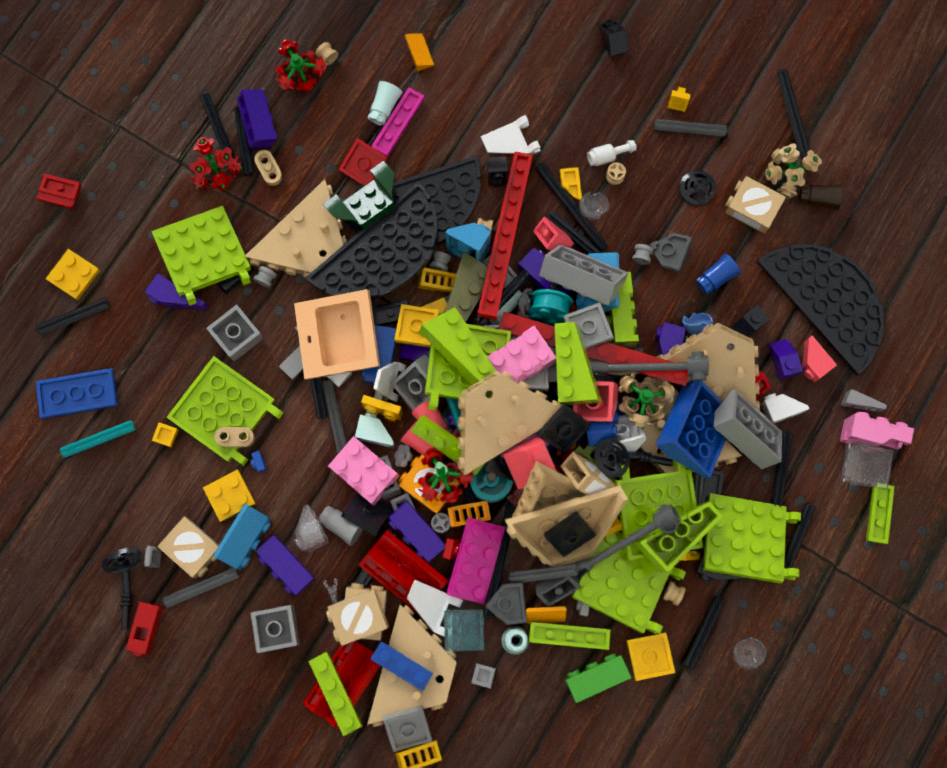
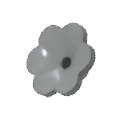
(403, 456)

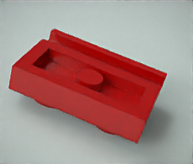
(59, 191)

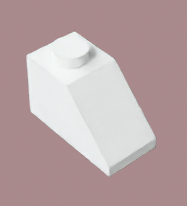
(782, 407)

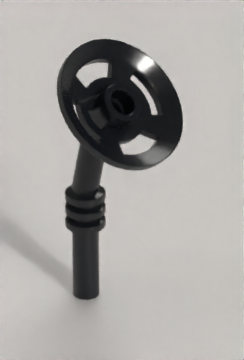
(699, 188)
(616, 456)
(123, 566)

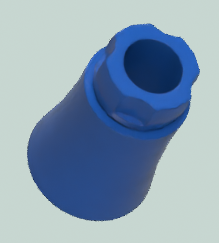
(718, 274)

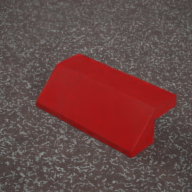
(398, 567)
(355, 671)

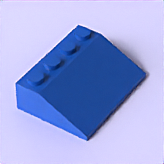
(690, 431)

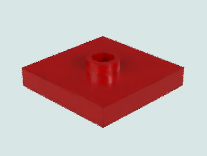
(360, 161)

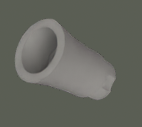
(341, 527)

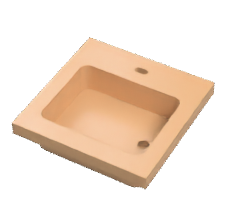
(339, 333)

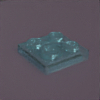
(464, 630)

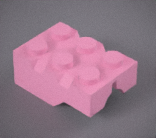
(524, 356)
(875, 431)
(363, 470)

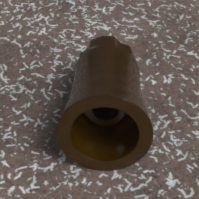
(822, 195)

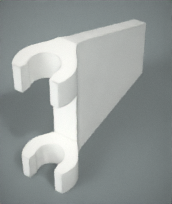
(510, 139)
(384, 378)
(431, 604)

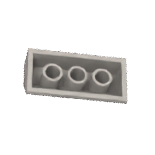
(583, 274)
(749, 430)

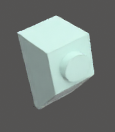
(372, 431)

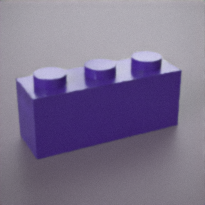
(256, 118)
(532, 264)
(416, 531)
(285, 566)

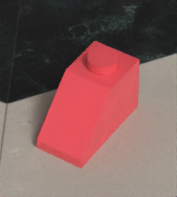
(551, 235)
(816, 360)

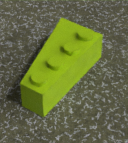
(621, 320)
(458, 345)
(574, 370)
(668, 549)

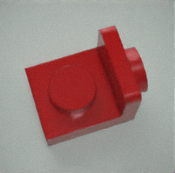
(451, 548)

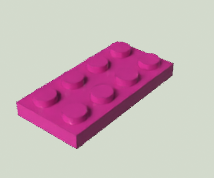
(475, 560)

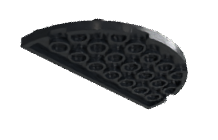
(452, 190)
(385, 252)
(833, 298)

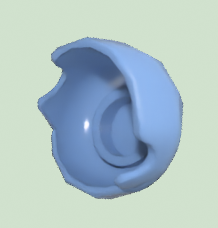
(696, 323)

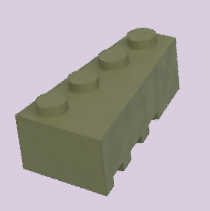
(467, 285)

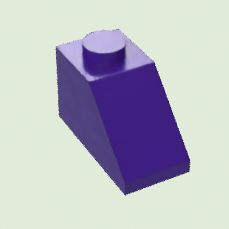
(785, 359)

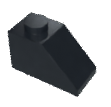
(751, 322)

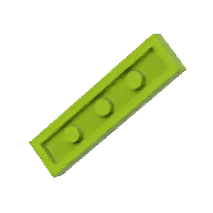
(439, 439)
(569, 635)
(335, 694)

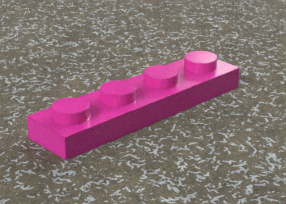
(398, 121)

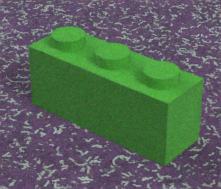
(597, 677)

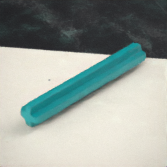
(97, 439)

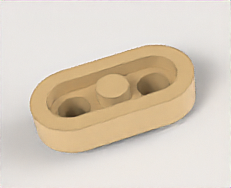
(268, 169)
(234, 437)

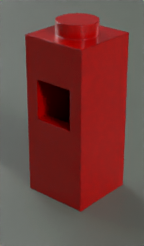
(144, 629)

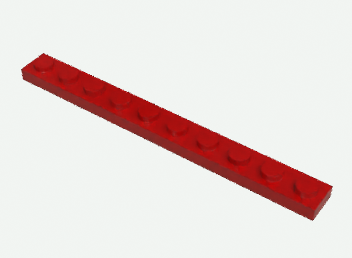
(505, 236)
(604, 352)

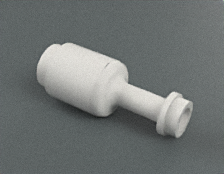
(607, 153)

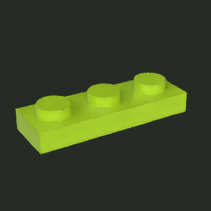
(880, 515)

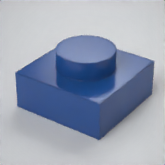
(258, 462)

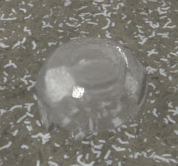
(594, 205)
(749, 653)

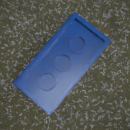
(76, 393)

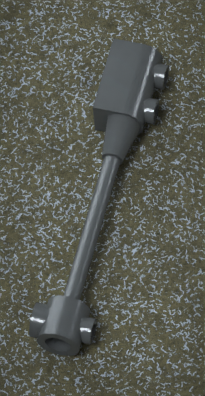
(696, 365)
(555, 589)

